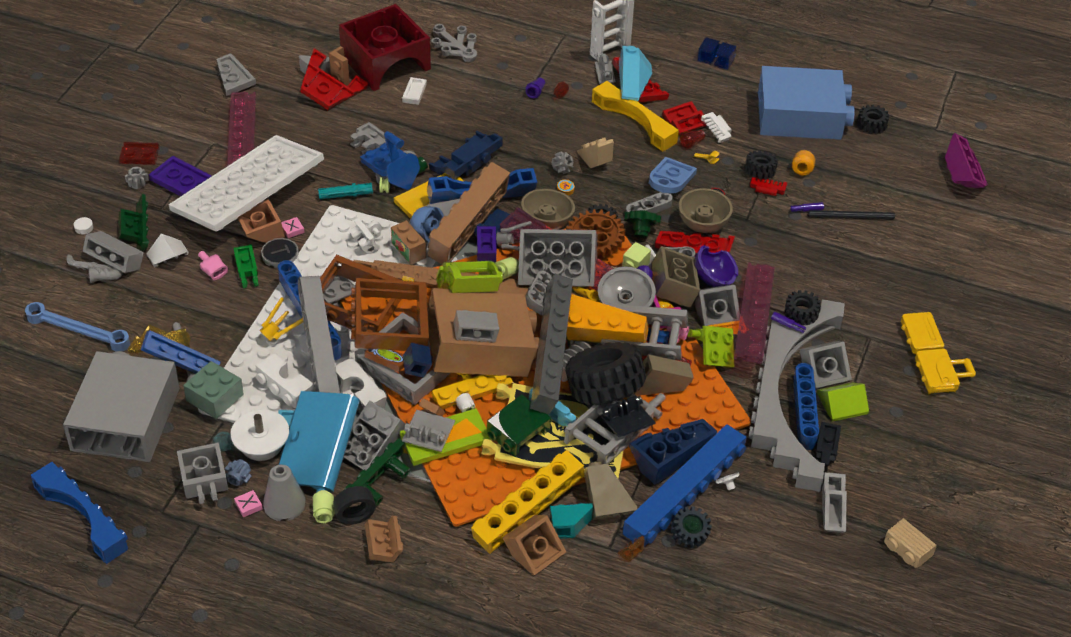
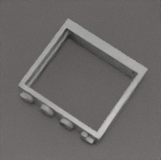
(392, 379)

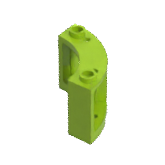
(487, 280)

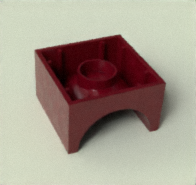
(382, 39)

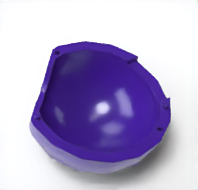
(715, 268)

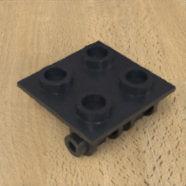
(627, 416)

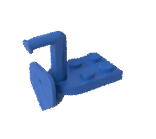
(392, 162)

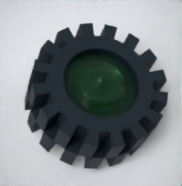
(691, 527)

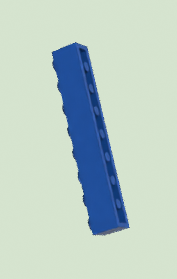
(685, 485)

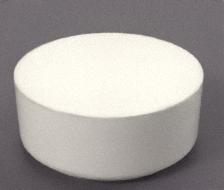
(83, 225)

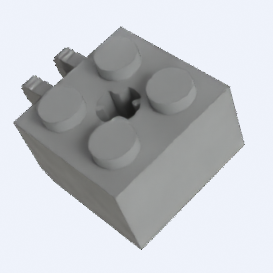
(202, 471)

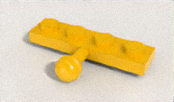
(476, 387)

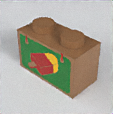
(408, 242)

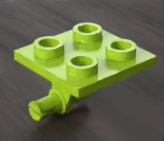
(717, 345)

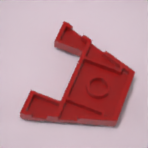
(325, 88)

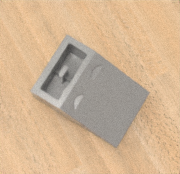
(372, 434)

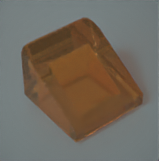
(632, 549)

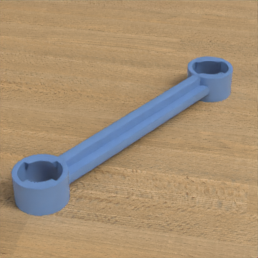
(76, 326)

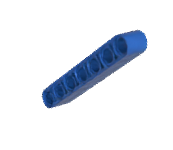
(288, 278)

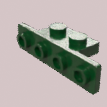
(133, 224)

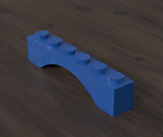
(446, 189)
(55, 486)

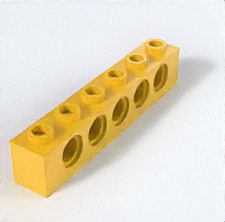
(564, 463)

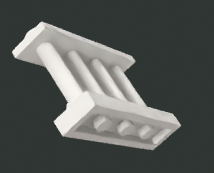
(622, 30)

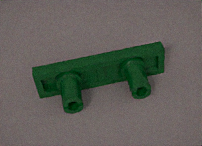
(379, 465)

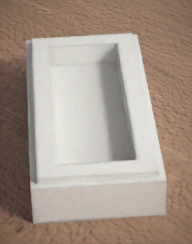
(414, 91)

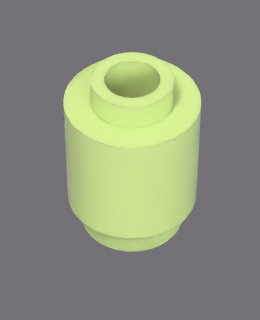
(508, 267)
(323, 506)

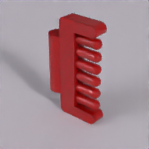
(768, 188)

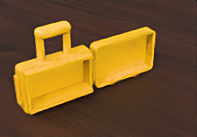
(931, 357)

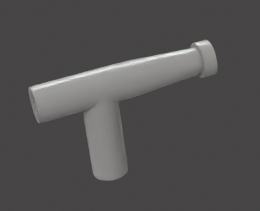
(653, 404)

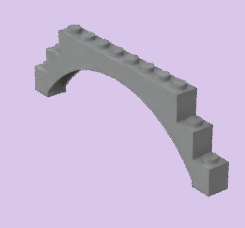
(770, 426)

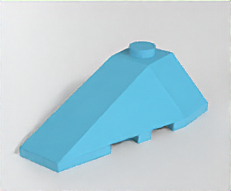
(634, 72)

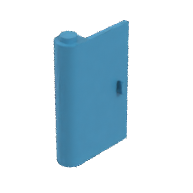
(319, 438)

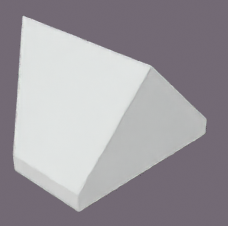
(165, 248)

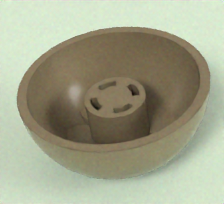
(549, 207)
(705, 210)

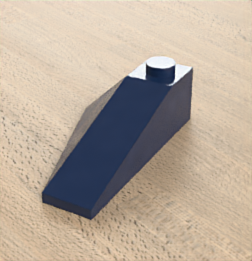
(666, 451)

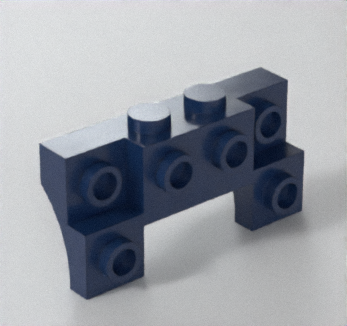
(469, 156)

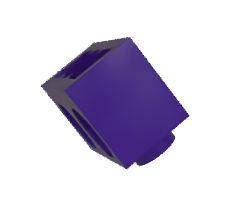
(486, 243)

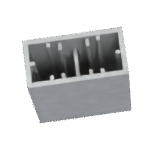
(122, 406)

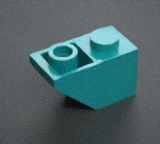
(570, 519)

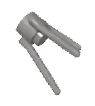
(505, 238)

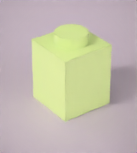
(636, 256)

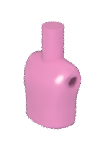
(212, 265)

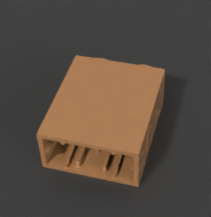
(514, 345)

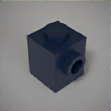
(417, 360)

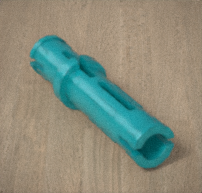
(342, 191)

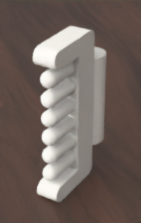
(719, 126)

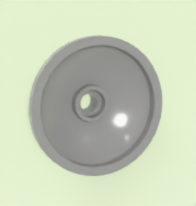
(626, 283)

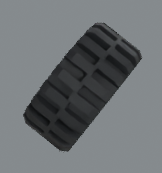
(605, 373)

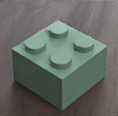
(213, 389)

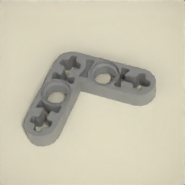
(538, 304)

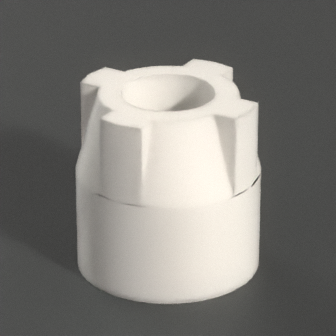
(465, 402)

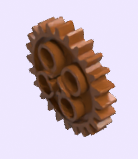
(608, 228)

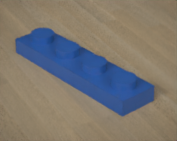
(175, 352)

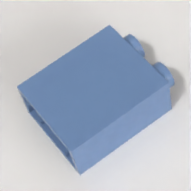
(804, 102)

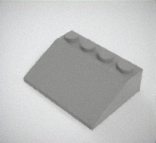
(559, 252)

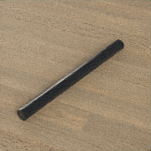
(851, 214)

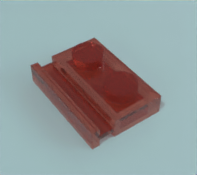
(139, 153)

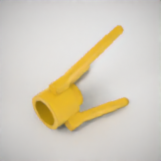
(271, 329)

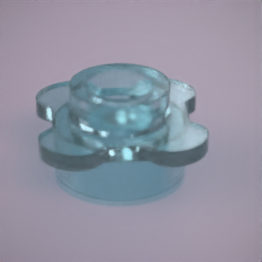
(224, 440)

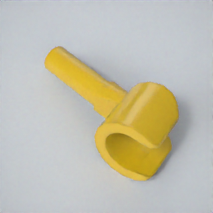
(711, 158)

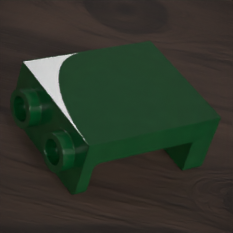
(517, 424)

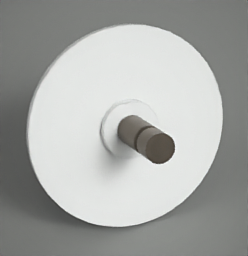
(260, 434)

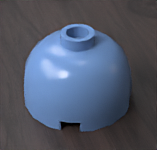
(425, 220)

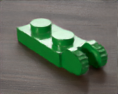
(246, 264)

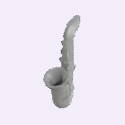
(96, 271)

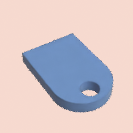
(671, 176)

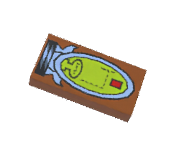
(387, 358)

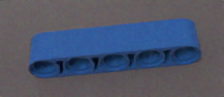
(805, 406)

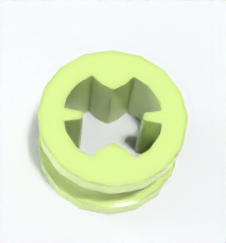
(384, 185)

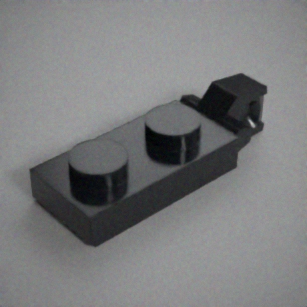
(828, 443)

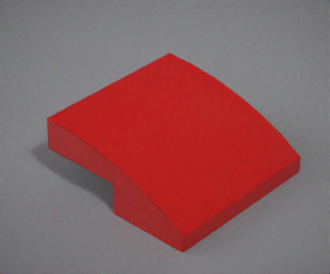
(684, 117)

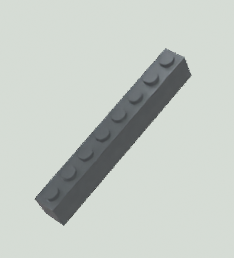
(551, 344)

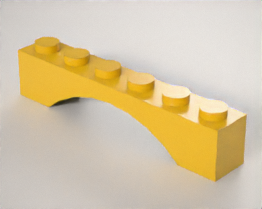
(661, 133)

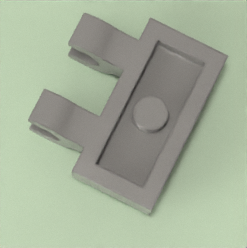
(371, 134)

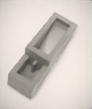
(834, 502)

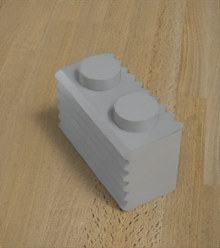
(476, 326)

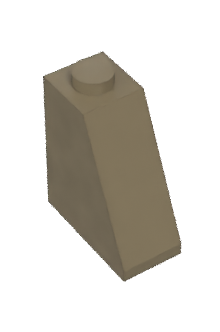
(665, 375)
(607, 492)

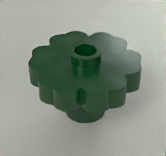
(642, 222)

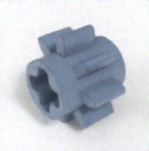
(237, 472)

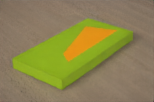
(466, 434)

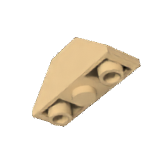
(597, 152)

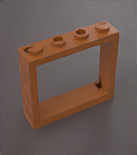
(351, 271)
(389, 289)

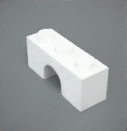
(273, 372)
(352, 376)

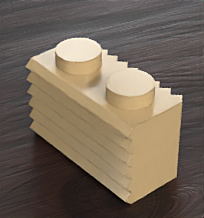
(909, 543)

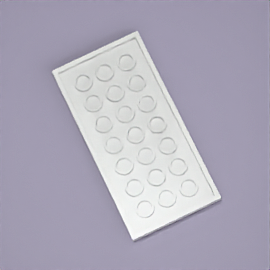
(246, 182)

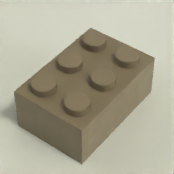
(675, 277)

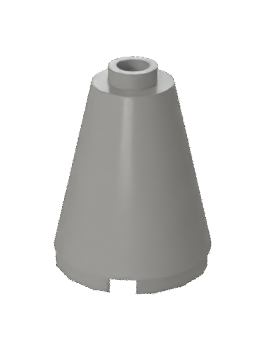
(283, 495)

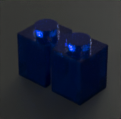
(711, 48)

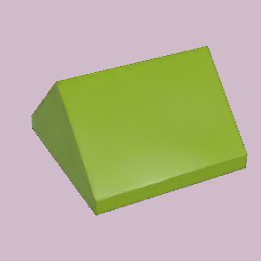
(844, 401)

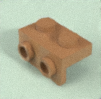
(339, 65)
(383, 539)

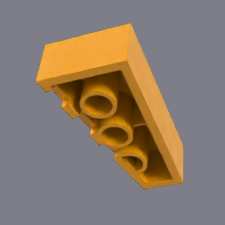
(597, 321)

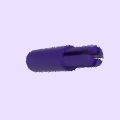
(806, 207)
(787, 322)

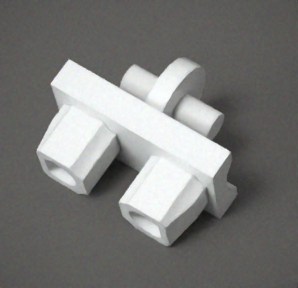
(373, 229)

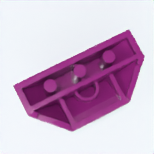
(964, 164)

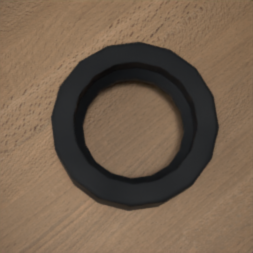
(356, 514)

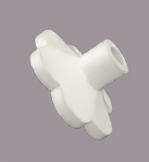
(728, 480)

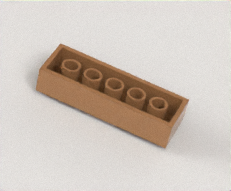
(468, 213)

